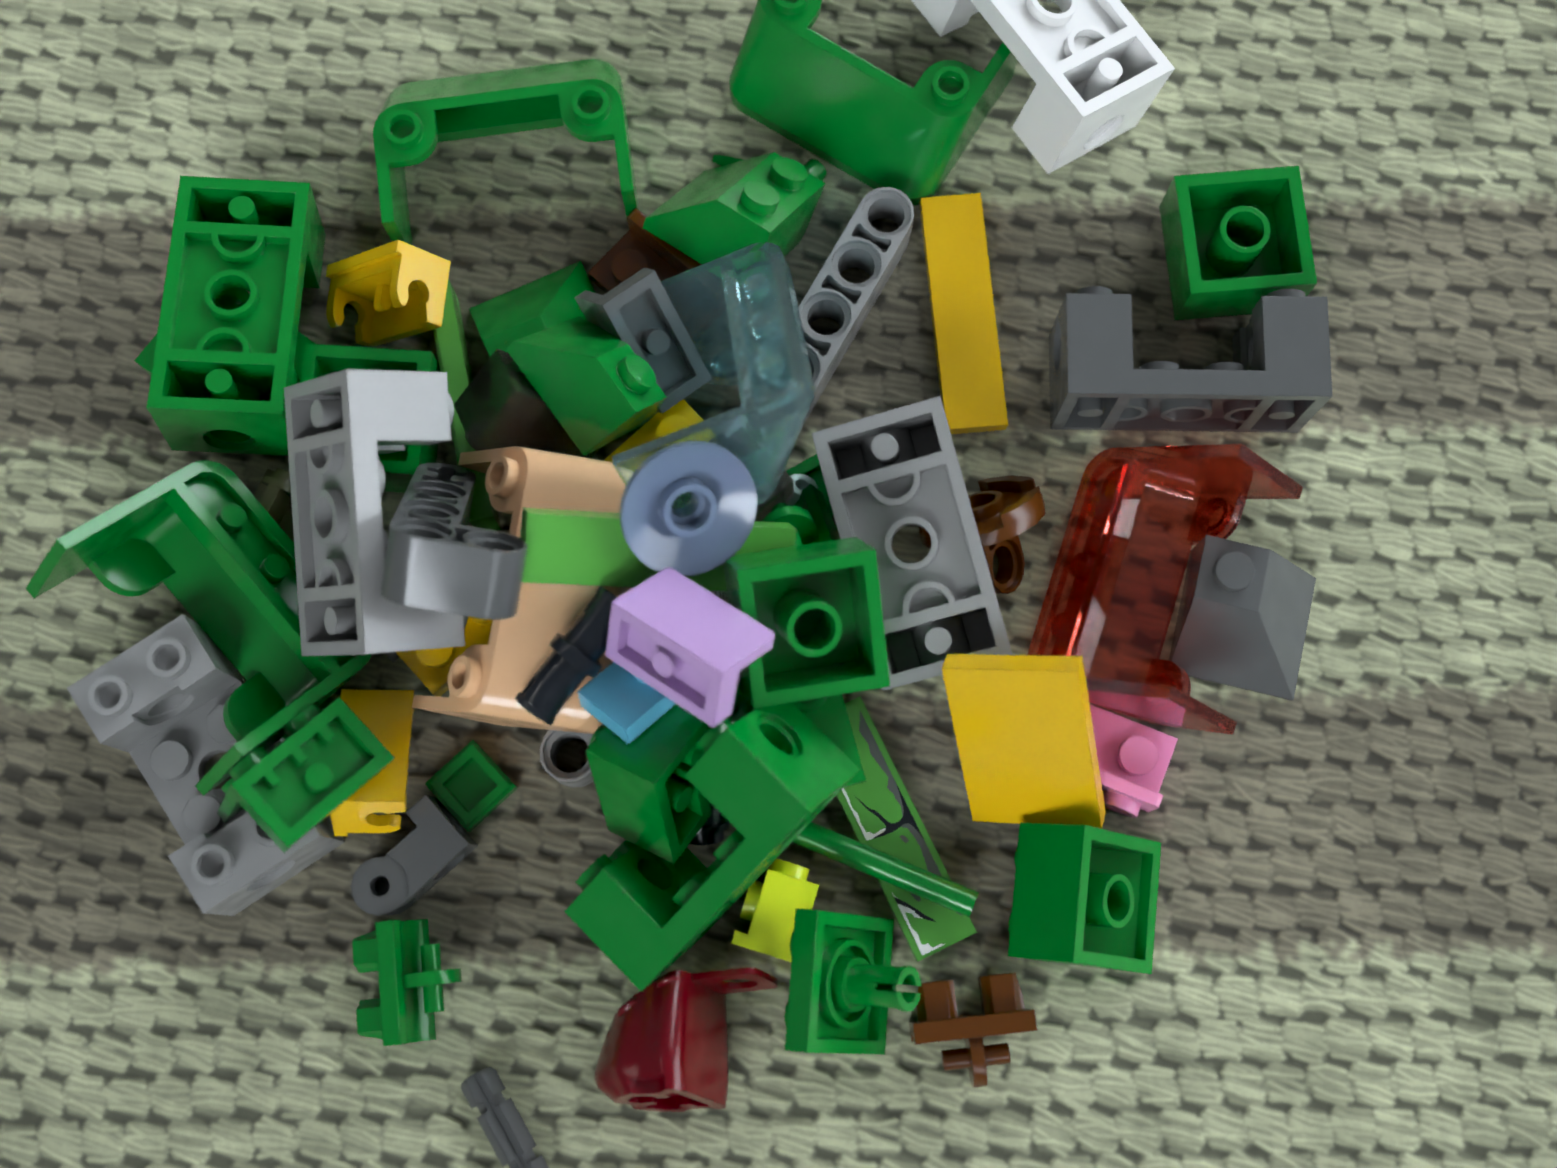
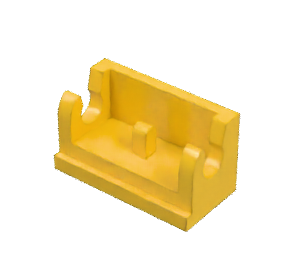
(392, 289)
(390, 719)

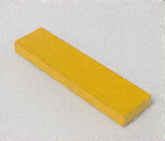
(963, 313)

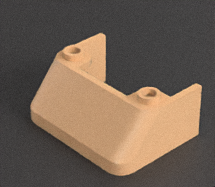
(491, 675)

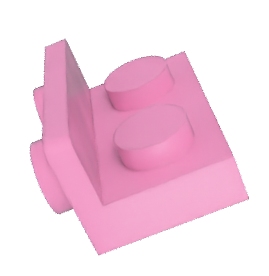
(1130, 762)

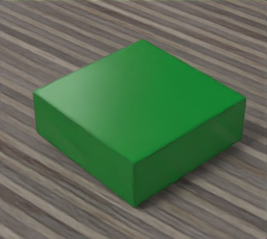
(471, 785)

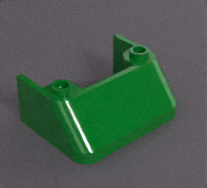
(855, 110)
(419, 114)
(231, 574)

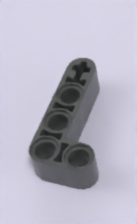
(442, 561)

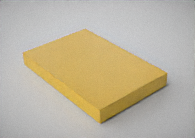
(1025, 738)

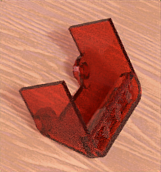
(1127, 563)

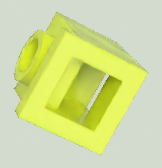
(773, 908)

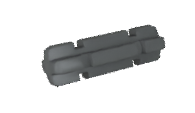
(501, 1120)

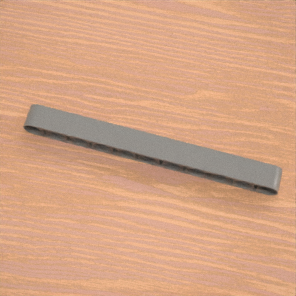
(830, 298)

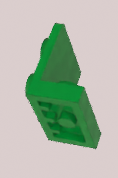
(306, 775)

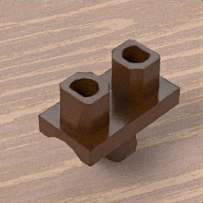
(1001, 1014)

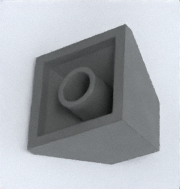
(1242, 617)

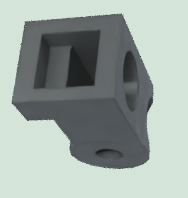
(415, 864)

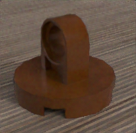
(1001, 513)

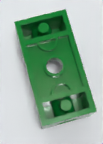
(220, 369)
(769, 779)

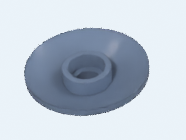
(705, 529)

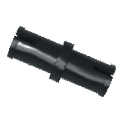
(571, 660)

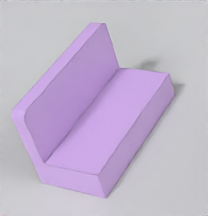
(685, 643)

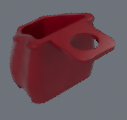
(672, 1041)

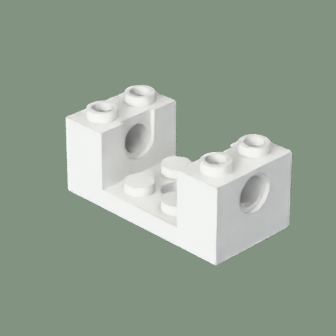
(1088, 65)

